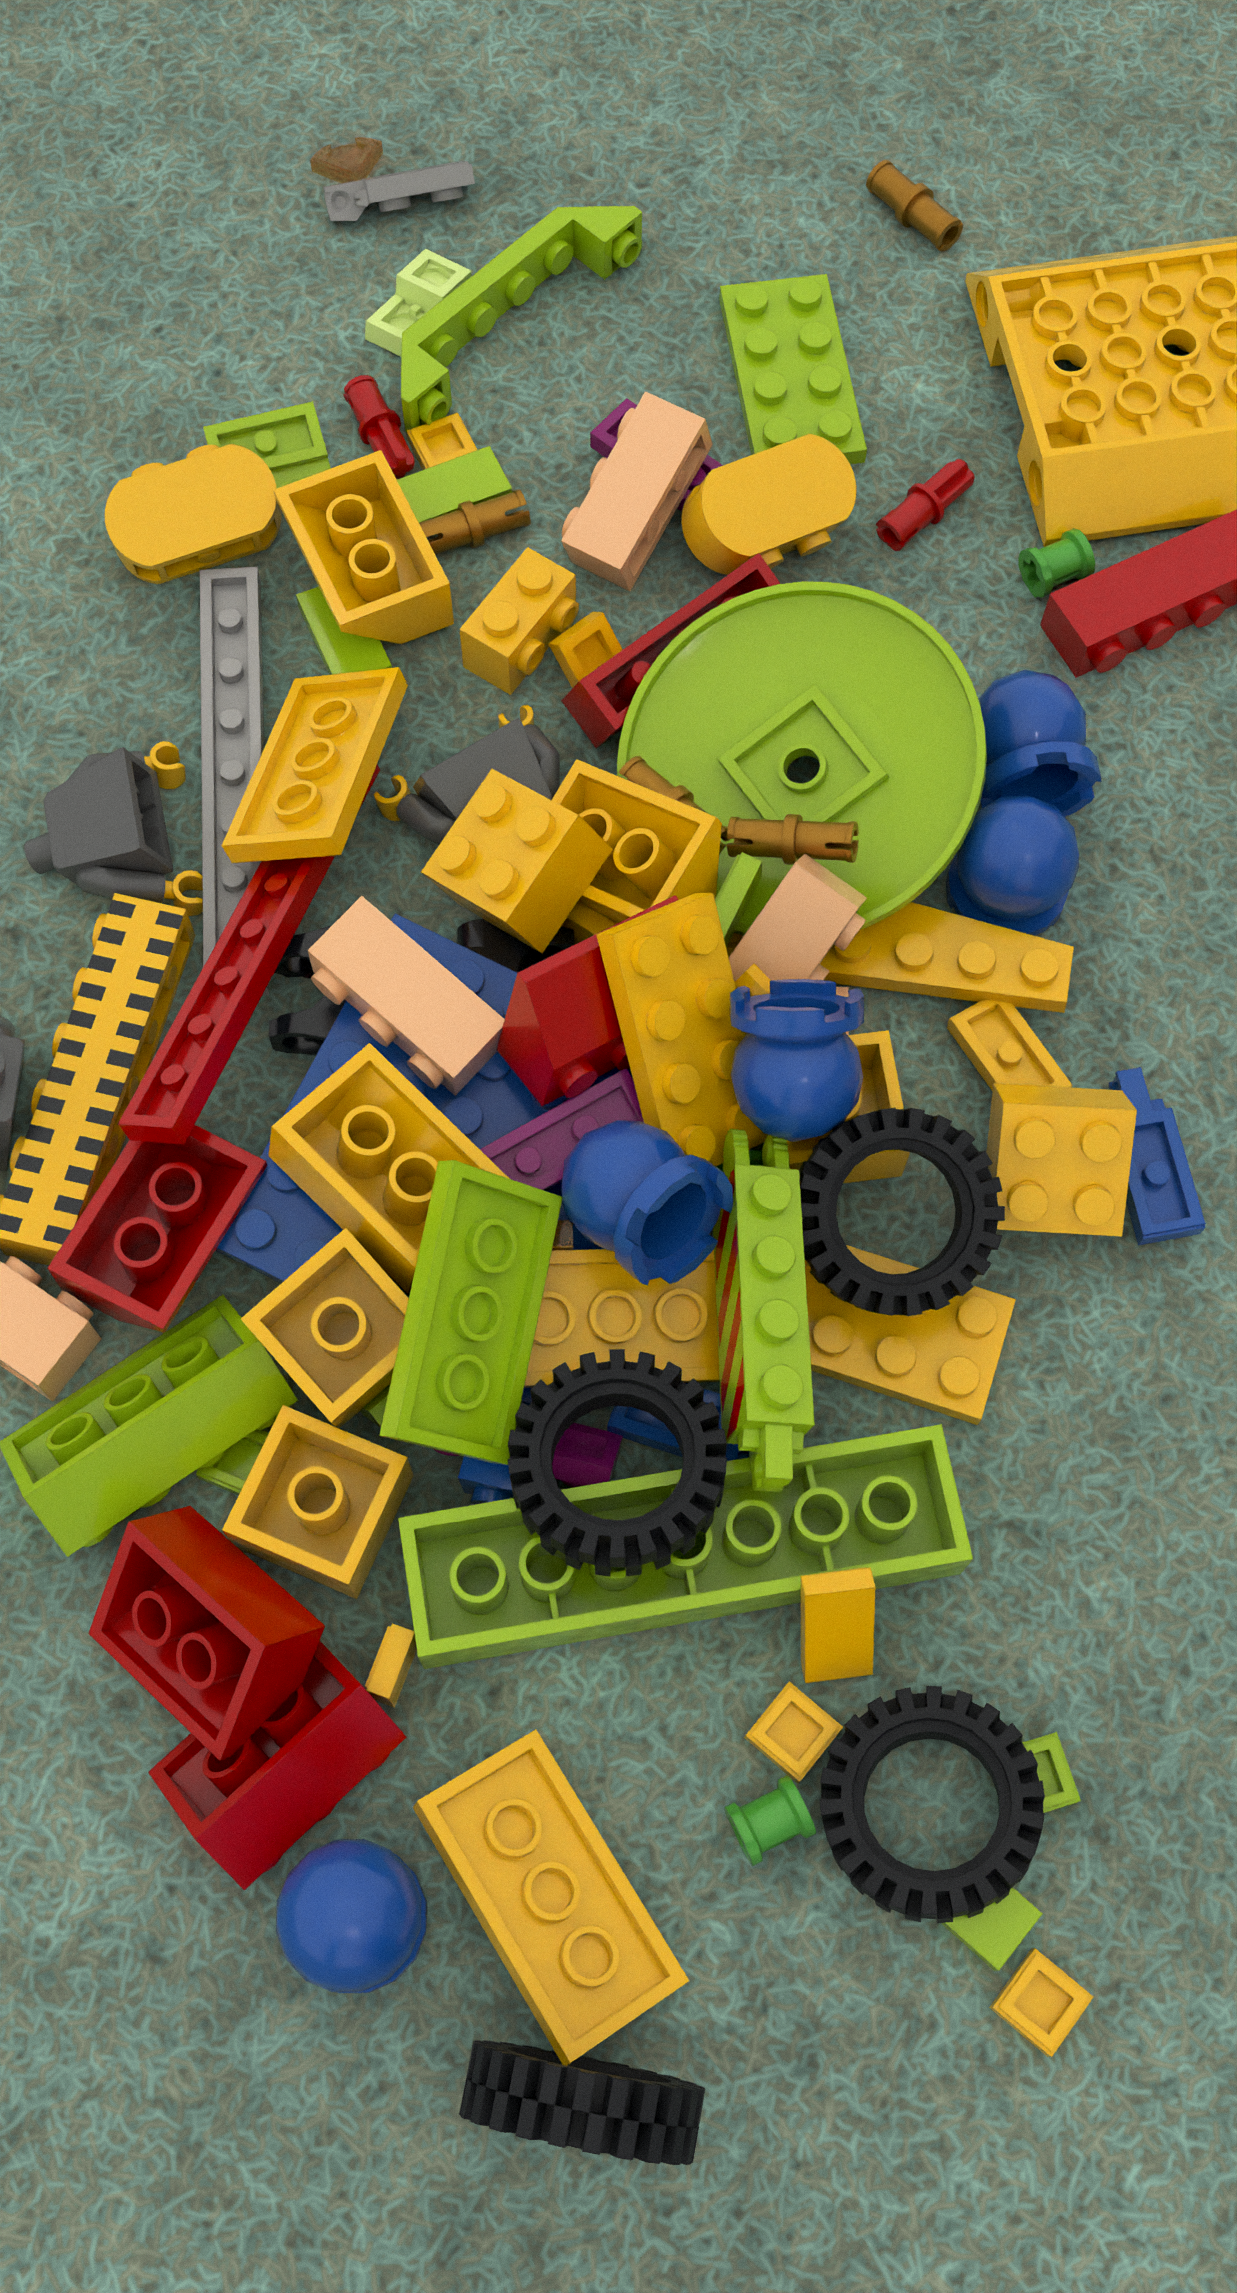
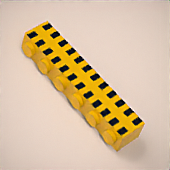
(94, 1073)

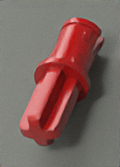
(378, 423)
(924, 504)

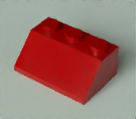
(564, 1022)
(155, 1226)
(203, 1628)
(283, 1775)

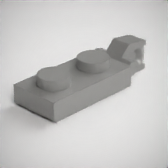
(393, 190)

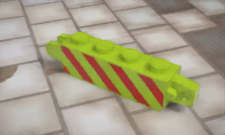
(763, 1312)

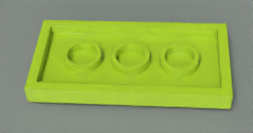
(791, 364)
(471, 1313)

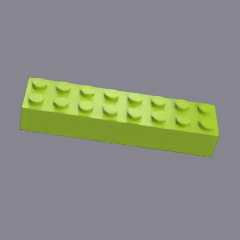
(852, 1504)

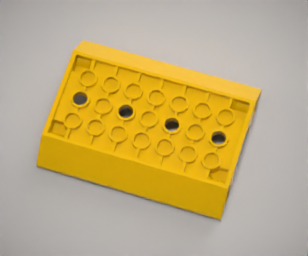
(1136, 431)

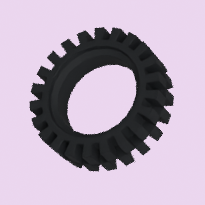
(973, 1196)
(632, 1540)
(984, 1735)
(582, 2104)

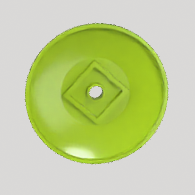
(831, 680)

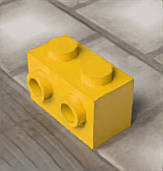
(518, 620)

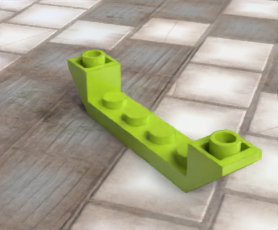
(595, 235)

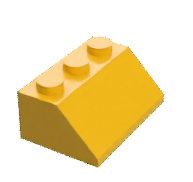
(368, 551)
(655, 841)
(370, 1156)

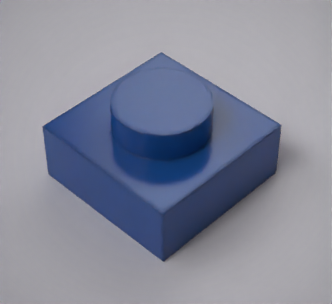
(485, 1480)

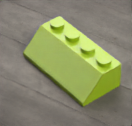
(145, 1425)

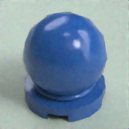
(1037, 742)
(1015, 865)
(796, 1064)
(644, 1199)
(351, 1916)

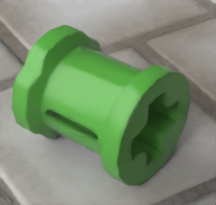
(1056, 563)
(770, 1820)

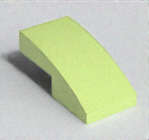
(418, 290)

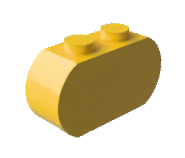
(769, 504)
(193, 513)

